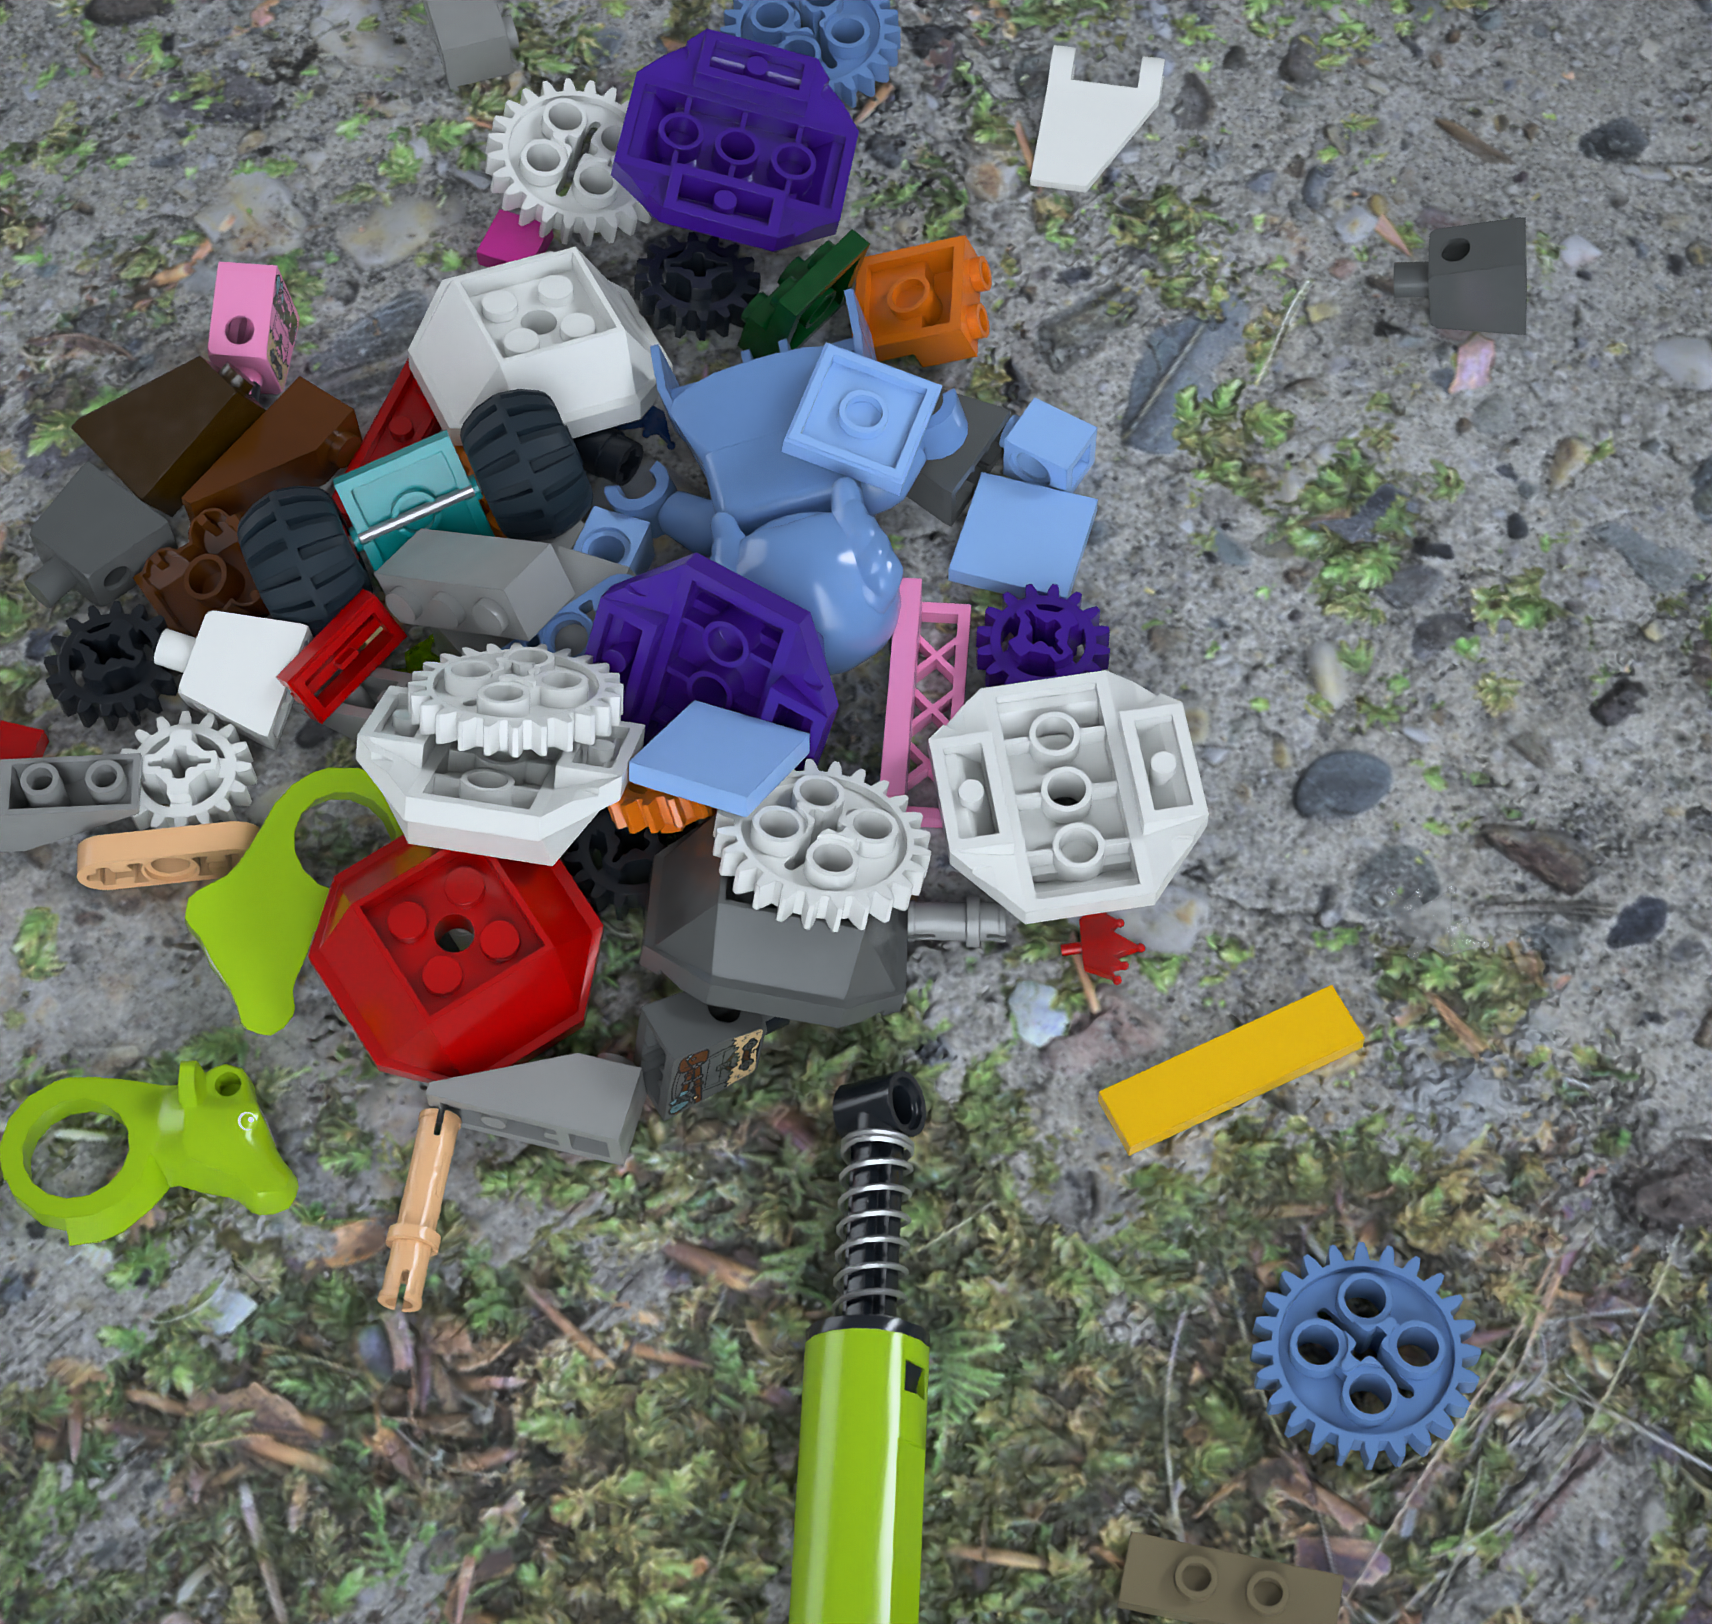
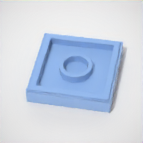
(861, 418)
(1022, 537)
(719, 758)

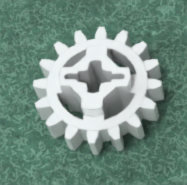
(189, 779)

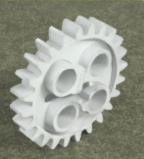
(548, 137)
(515, 699)
(826, 848)

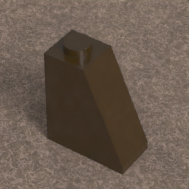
(171, 429)

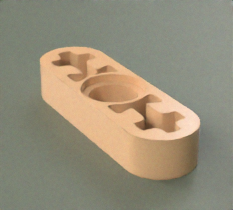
(163, 855)

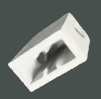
(235, 669)

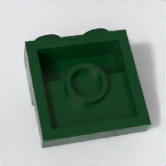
(805, 299)

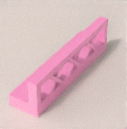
(904, 696)

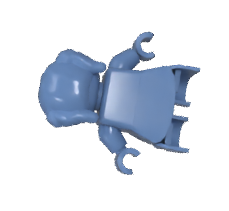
(777, 515)

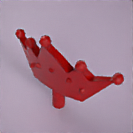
(1102, 946)

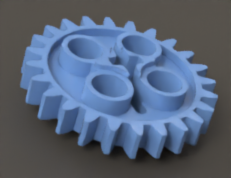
(854, 36)
(1321, 1393)

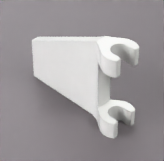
(1088, 122)

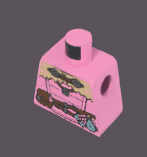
(253, 324)

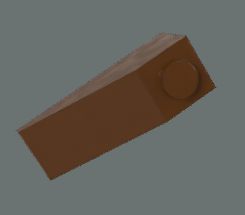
(291, 444)

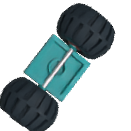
(523, 464)

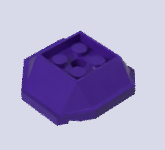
(737, 143)
(717, 641)

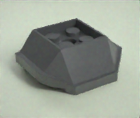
(753, 963)

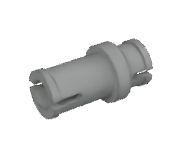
(957, 921)

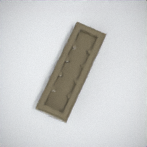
(1223, 1586)

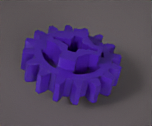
(1044, 638)

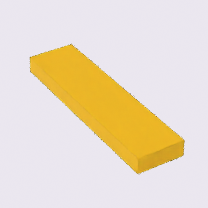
(1230, 1069)

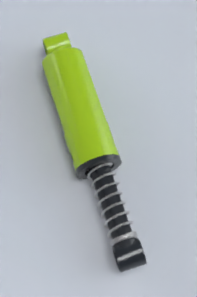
(865, 1386)

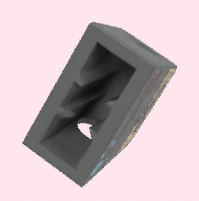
(696, 1049)

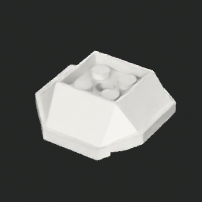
(536, 327)
(1080, 739)
(493, 803)

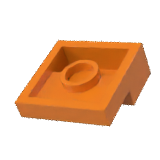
(925, 301)

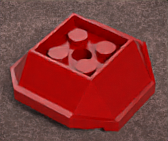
(467, 1010)

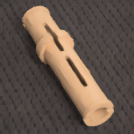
(415, 1234)

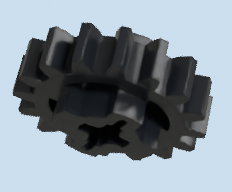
(695, 285)
(112, 666)
(625, 863)

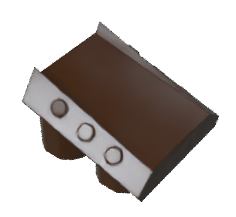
(201, 575)

